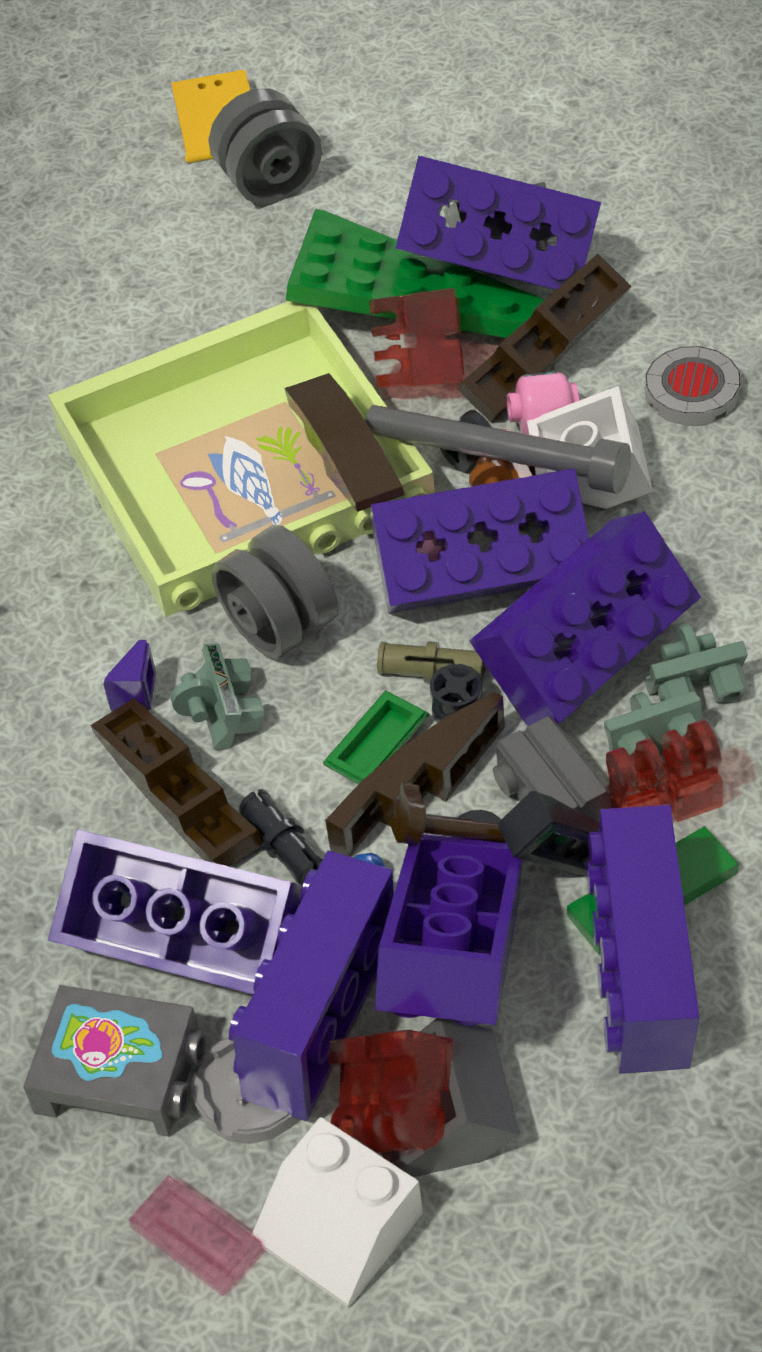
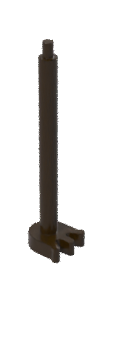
(413, 821)

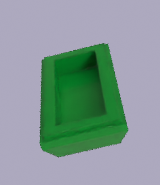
(375, 737)

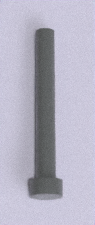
(604, 465)

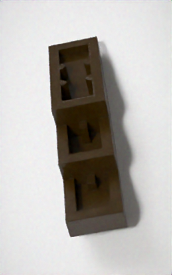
(545, 336)
(344, 441)
(433, 760)
(176, 785)

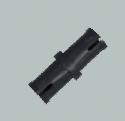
(280, 835)

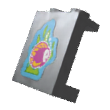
(115, 1056)

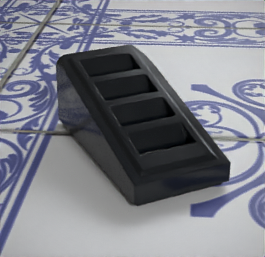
(548, 833)

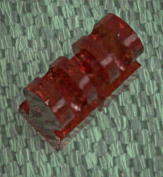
(431, 318)
(684, 781)
(392, 1088)

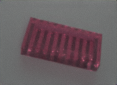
(195, 1235)

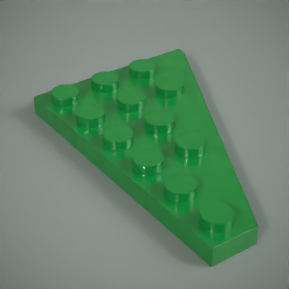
(350, 265)

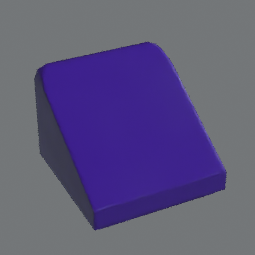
(132, 678)

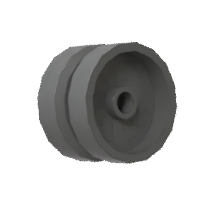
(265, 146)
(275, 591)

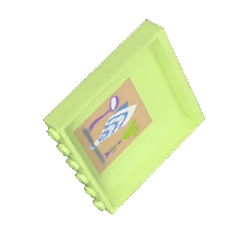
(207, 453)

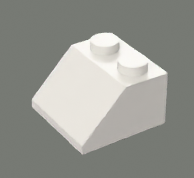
(585, 423)
(337, 1211)

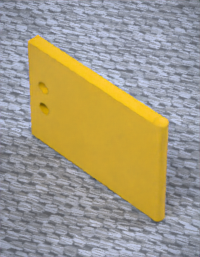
(198, 105)

